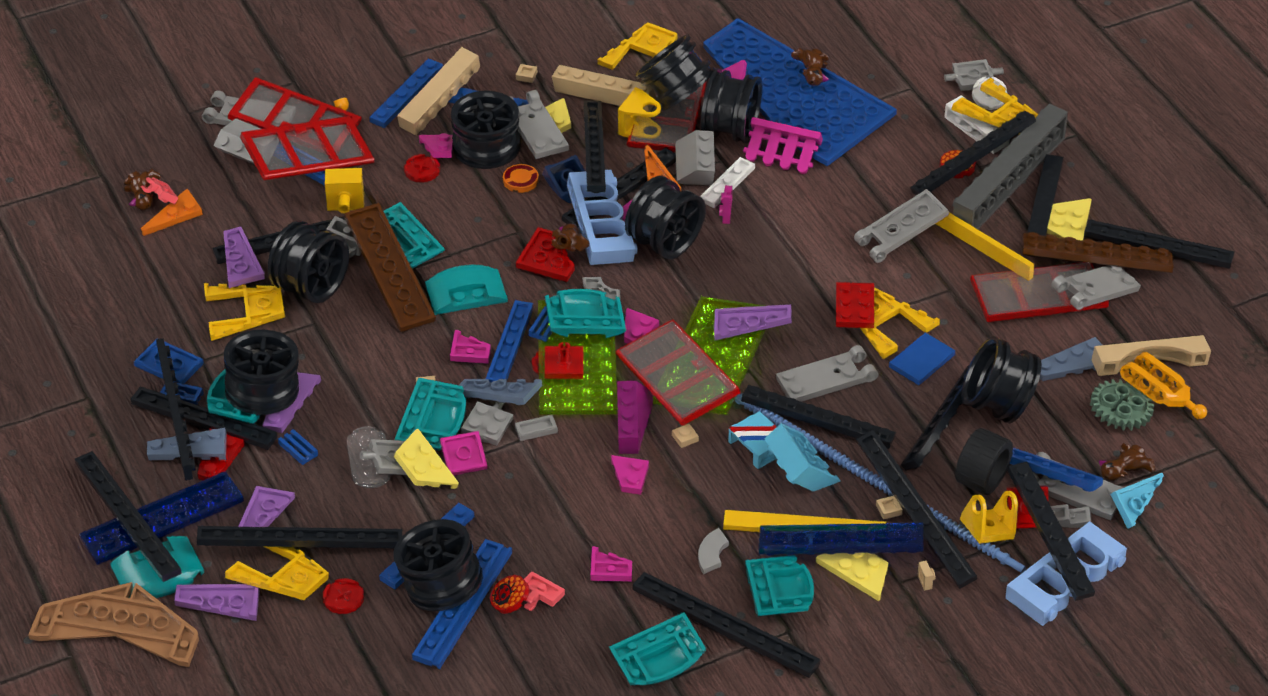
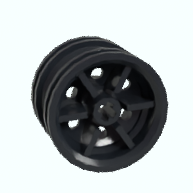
(675, 72)
(731, 104)
(485, 129)
(665, 217)
(308, 261)
(261, 372)
(1001, 379)
(438, 565)

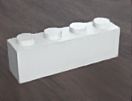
(973, 127)

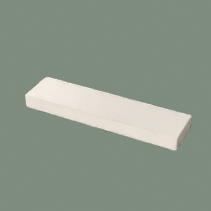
(732, 176)

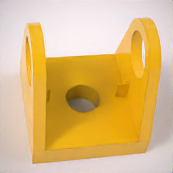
(633, 108)
(991, 524)

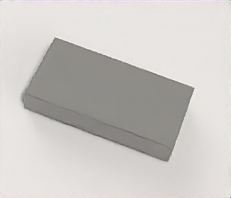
(536, 427)

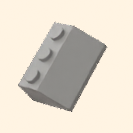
(230, 141)
(695, 158)

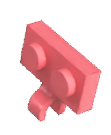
(161, 188)
(542, 590)

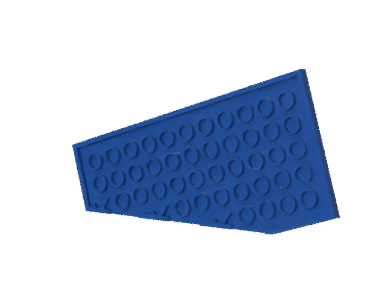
(834, 107)

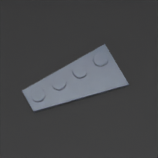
(1069, 361)
(501, 390)
(203, 445)

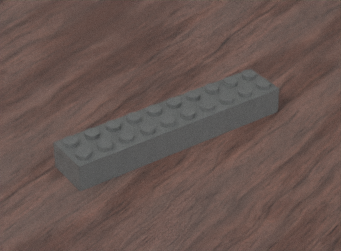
(1011, 167)

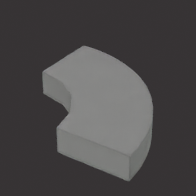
(596, 283)
(710, 550)

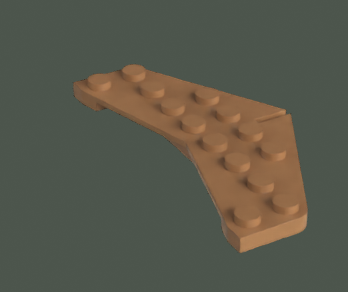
(111, 613)

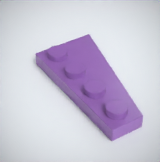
(743, 320)
(280, 420)

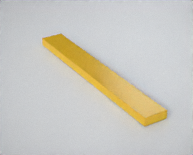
(988, 246)
(752, 520)

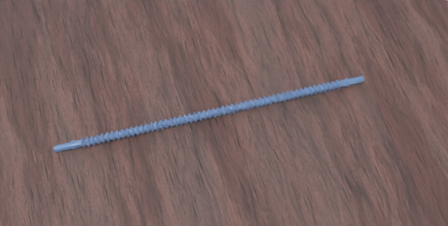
(1003, 557)

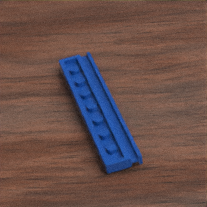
(451, 623)

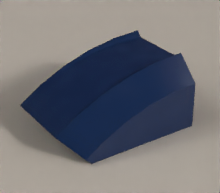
(558, 173)

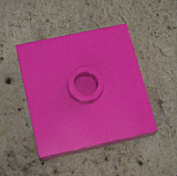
(463, 453)

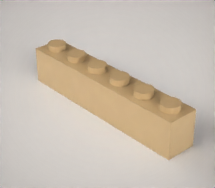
(596, 86)
(438, 91)

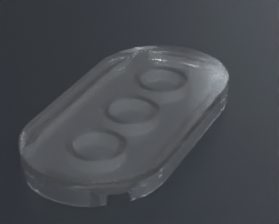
(364, 470)

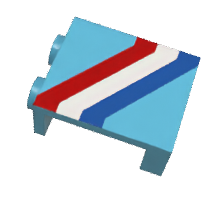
(752, 434)

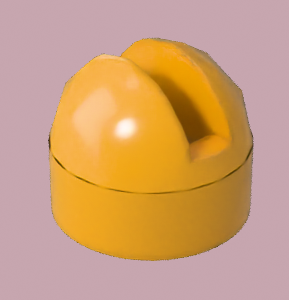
(342, 103)

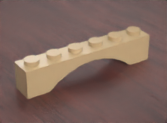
(1183, 350)

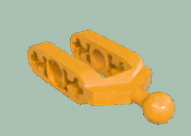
(1172, 395)

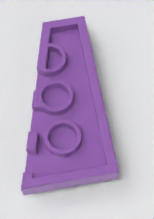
(240, 259)
(223, 599)

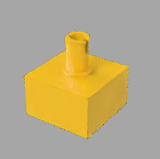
(344, 189)

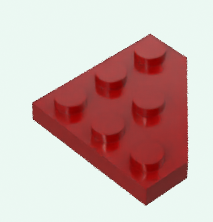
(545, 259)

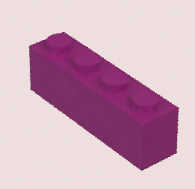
(634, 409)

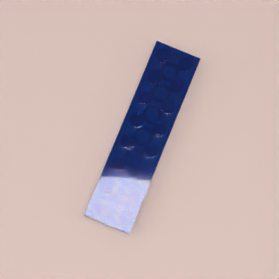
(165, 516)
(841, 538)

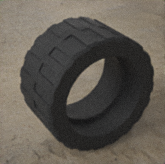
(984, 461)

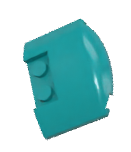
(412, 235)
(465, 288)
(584, 313)
(219, 404)
(435, 410)
(136, 569)
(779, 585)
(659, 651)

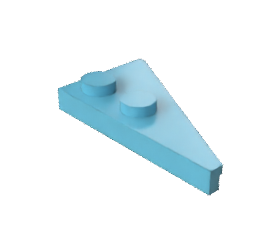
(1133, 498)

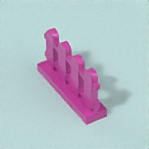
(776, 132)

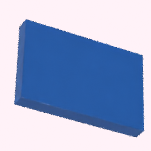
(922, 358)
(184, 363)

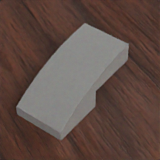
(1072, 517)

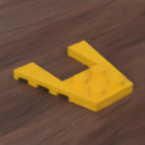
(647, 39)
(1001, 115)
(261, 306)
(884, 309)
(296, 579)

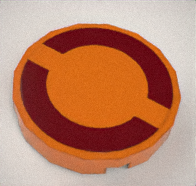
(520, 178)

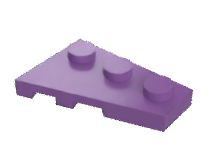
(265, 506)

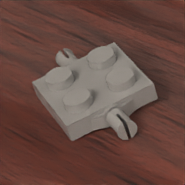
(969, 72)
(489, 421)
(382, 455)

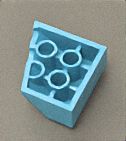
(798, 459)

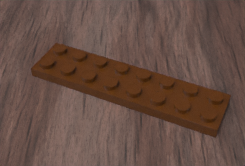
(1095, 252)
(389, 267)

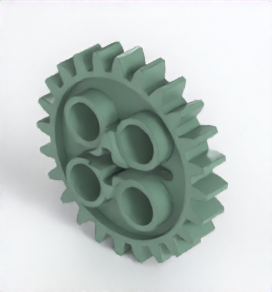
(1121, 405)

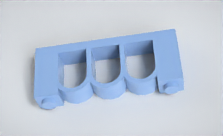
(607, 249)
(1045, 607)

